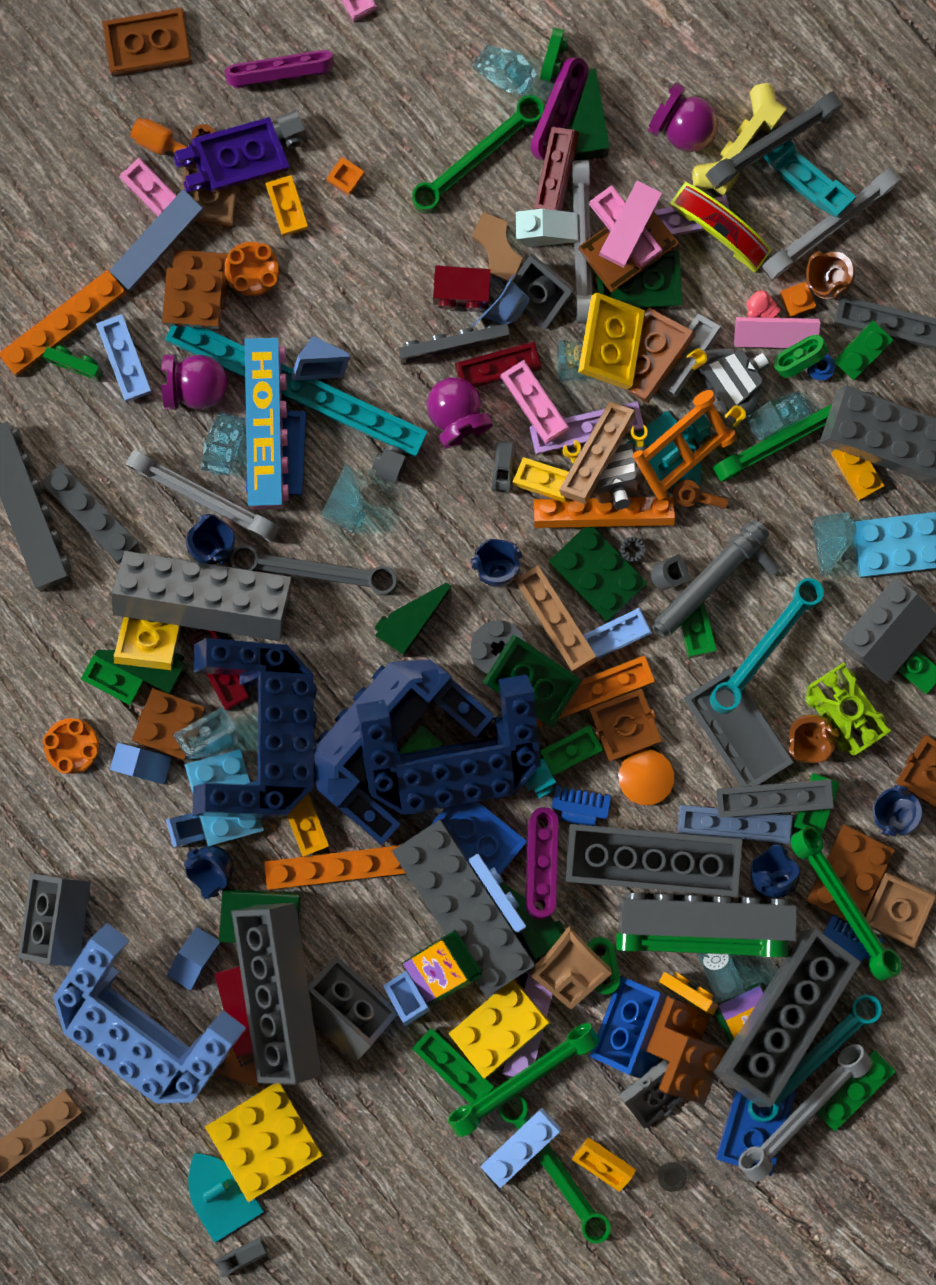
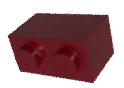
(461, 287)

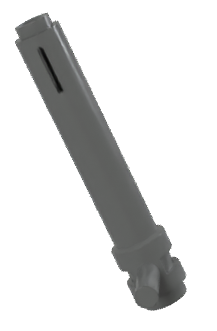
(739, 549)

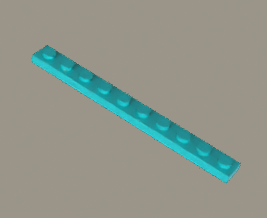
(308, 393)

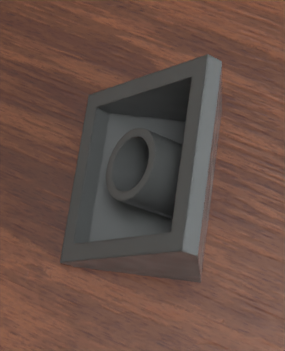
(546, 291)

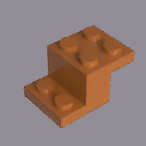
(195, 289)
(690, 1059)

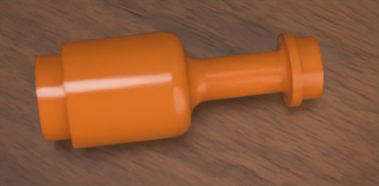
(154, 137)

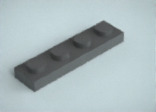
(896, 323)
(443, 345)
(89, 512)
(775, 798)

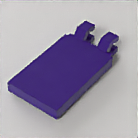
(233, 156)

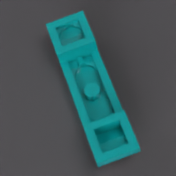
(808, 180)

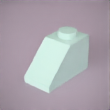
(546, 227)

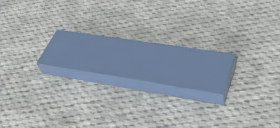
(157, 240)
(758, 827)

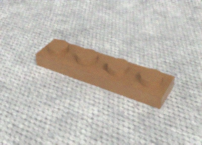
(597, 452)
(555, 619)
(37, 1129)

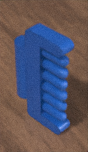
(577, 812)
(850, 945)

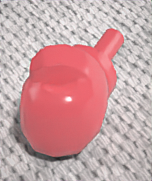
(762, 306)

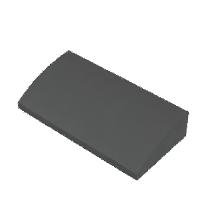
(742, 736)

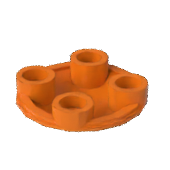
(251, 268)
(71, 745)
(646, 777)

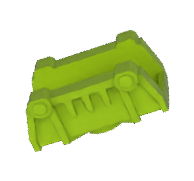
(833, 709)

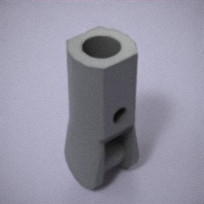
(503, 463)
(244, 1254)

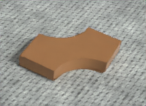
(492, 237)

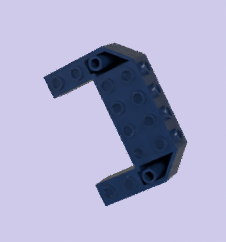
(408, 692)
(284, 729)
(457, 771)

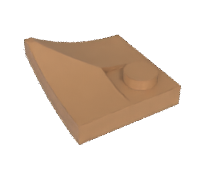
(570, 969)

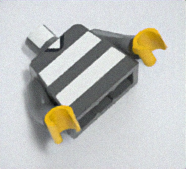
(731, 379)
(621, 474)

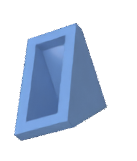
(320, 361)
(140, 763)
(185, 830)
(193, 958)
(406, 998)

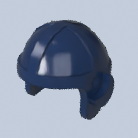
(210, 540)
(497, 562)
(897, 812)
(209, 869)
(775, 873)

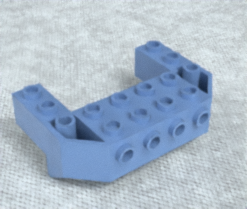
(127, 1037)

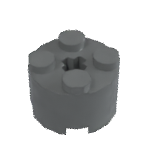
(487, 635)

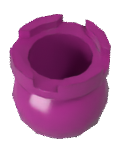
(687, 121)
(195, 381)
(456, 408)

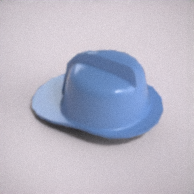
(508, 305)

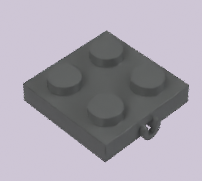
(646, 1099)

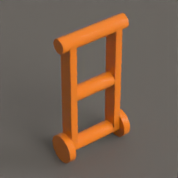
(723, 437)

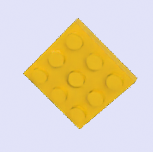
(263, 1141)

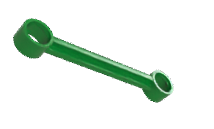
(477, 154)
(739, 462)
(702, 945)
(882, 962)
(468, 1117)
(562, 1179)

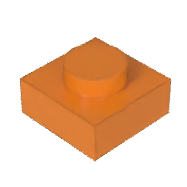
(345, 176)
(797, 300)

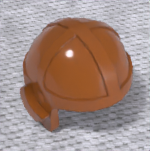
(830, 274)
(812, 739)

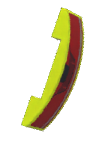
(722, 224)

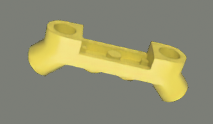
(766, 117)

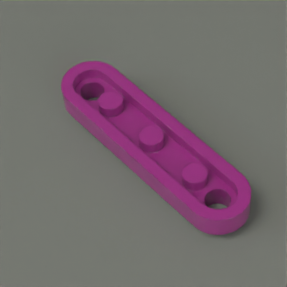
(281, 67)
(560, 103)
(541, 863)

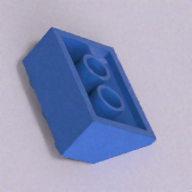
(629, 1027)

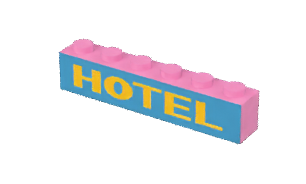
(264, 424)

